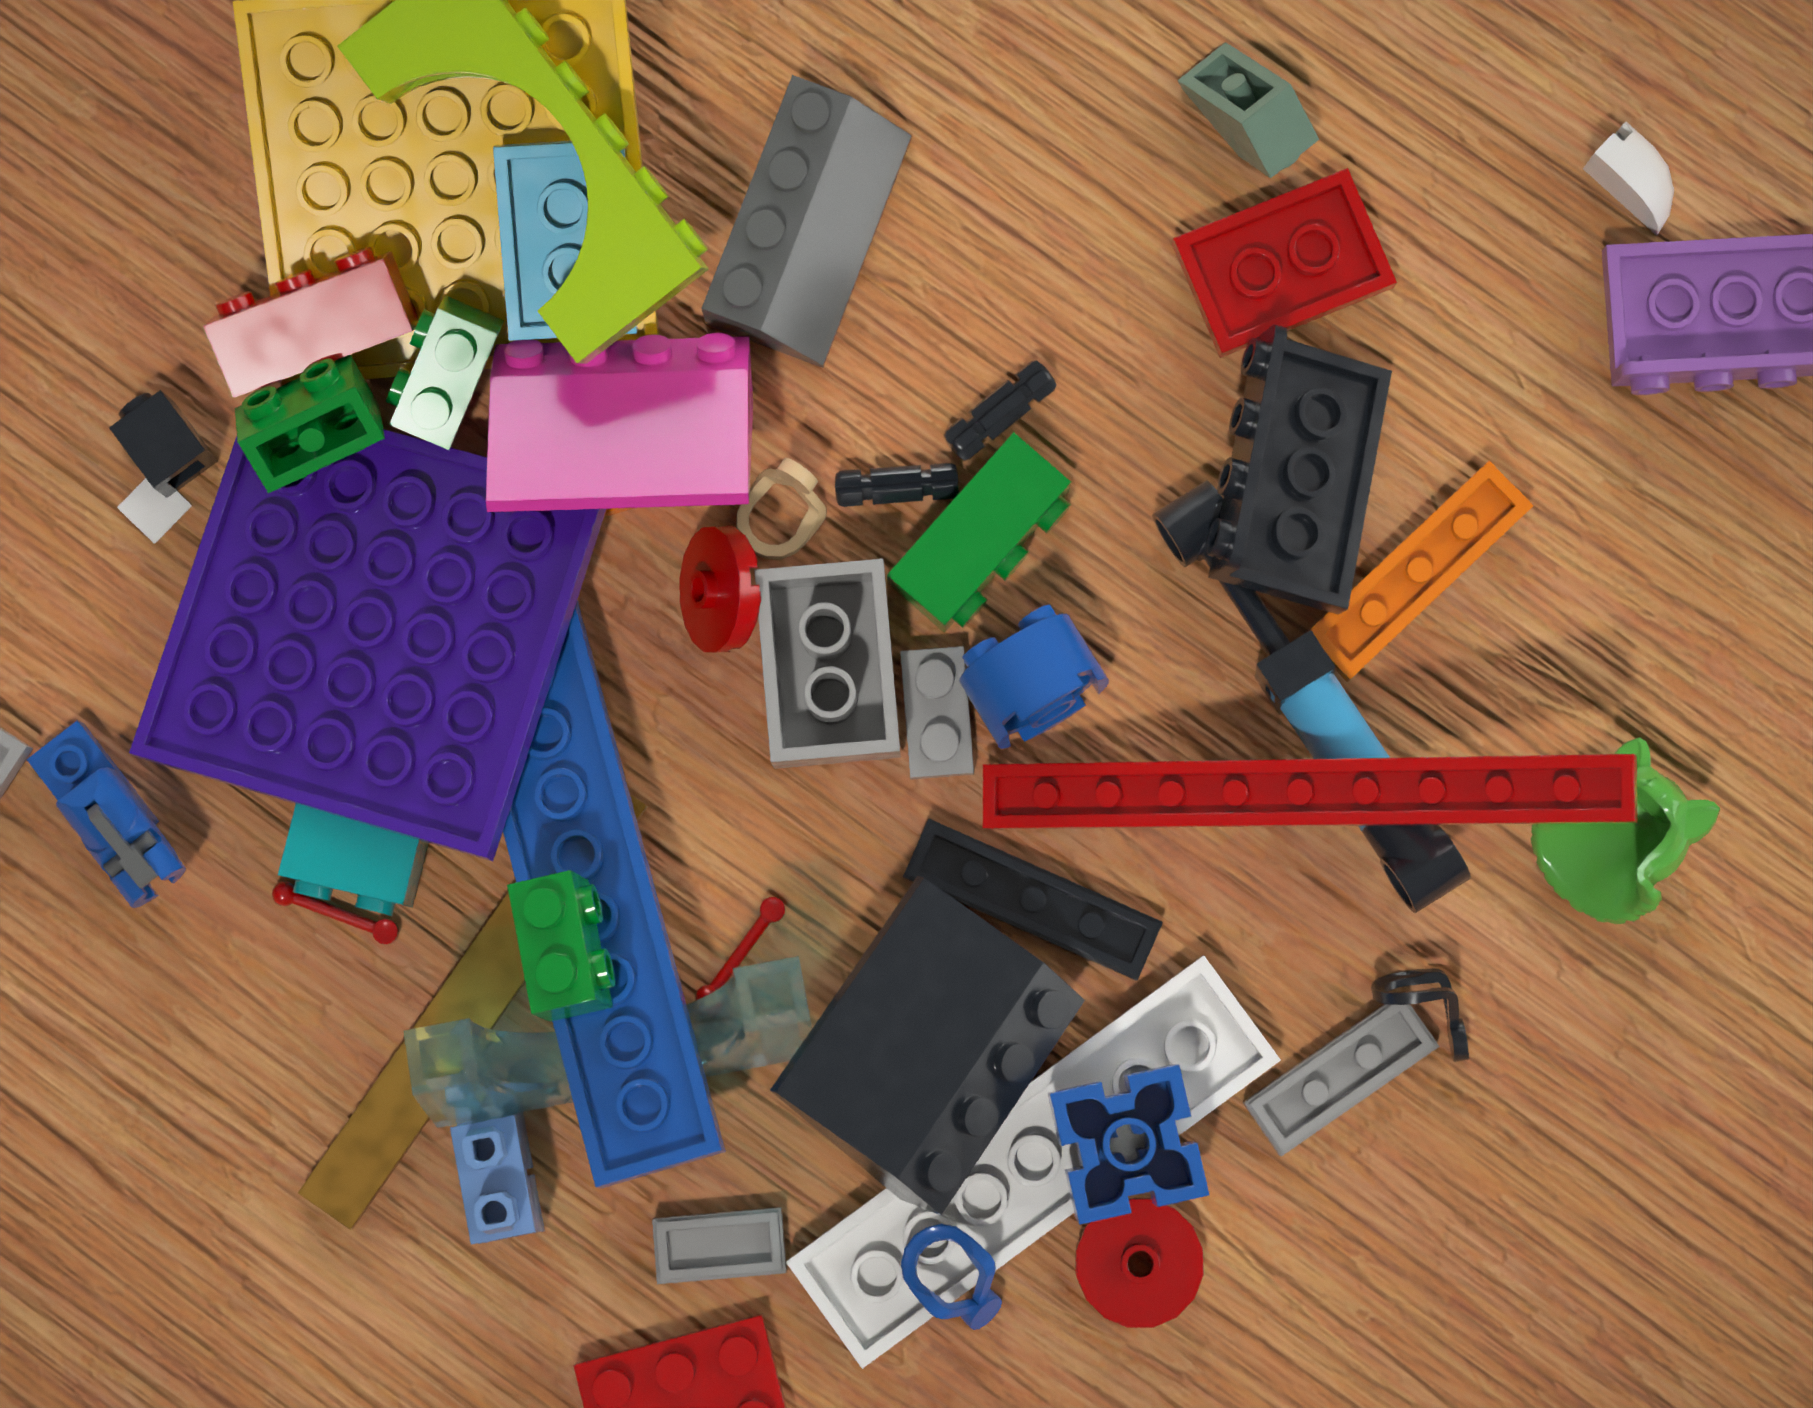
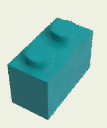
(351, 857)

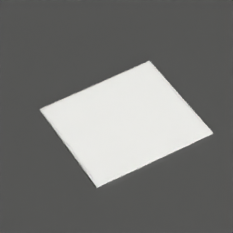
(152, 510)

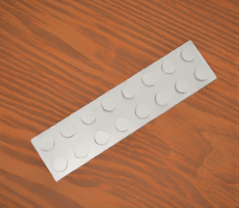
(1021, 1178)

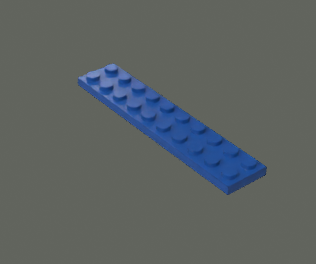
(638, 1063)

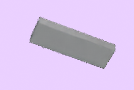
(1340, 1075)

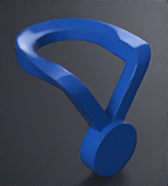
(984, 1302)

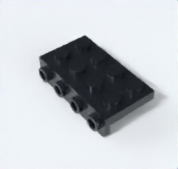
(1298, 472)

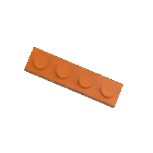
(1421, 569)

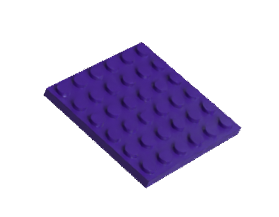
(370, 641)

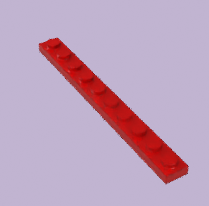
(1313, 792)

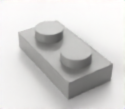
(936, 713)

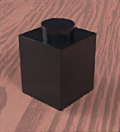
(162, 442)

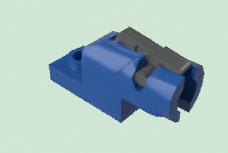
(107, 813)

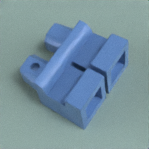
(494, 1179)

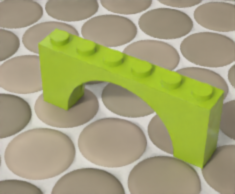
(630, 247)

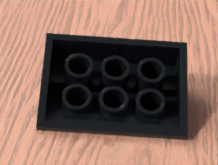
(927, 1046)

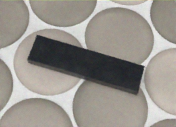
(1034, 900)

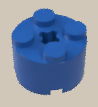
(1031, 676)

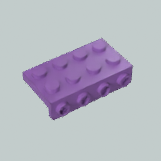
(1709, 312)

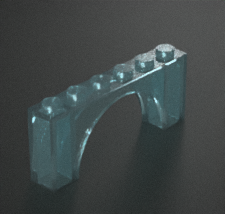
(485, 1073)

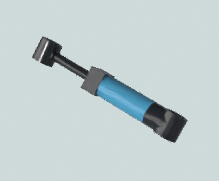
(1304, 687)

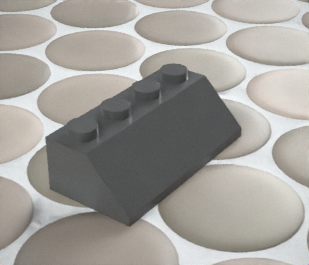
(806, 222)

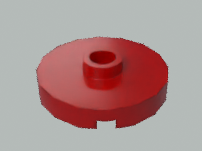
(717, 589)
(1145, 1298)

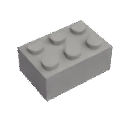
(827, 664)

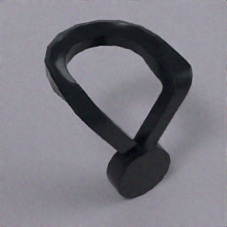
(1455, 1026)

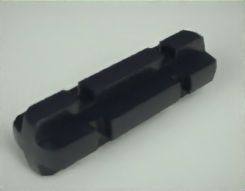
(1000, 410)
(896, 484)

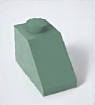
(1250, 109)

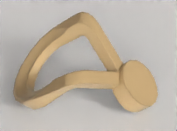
(803, 481)

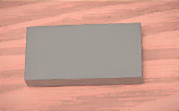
(719, 1245)

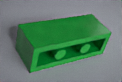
(981, 534)

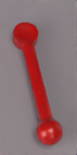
(771, 911)
(383, 931)

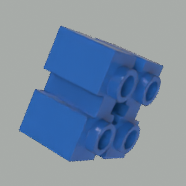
(1163, 1166)

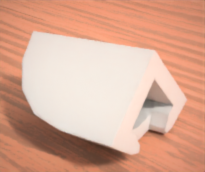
(1634, 176)

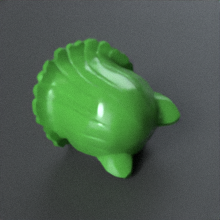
(1614, 866)

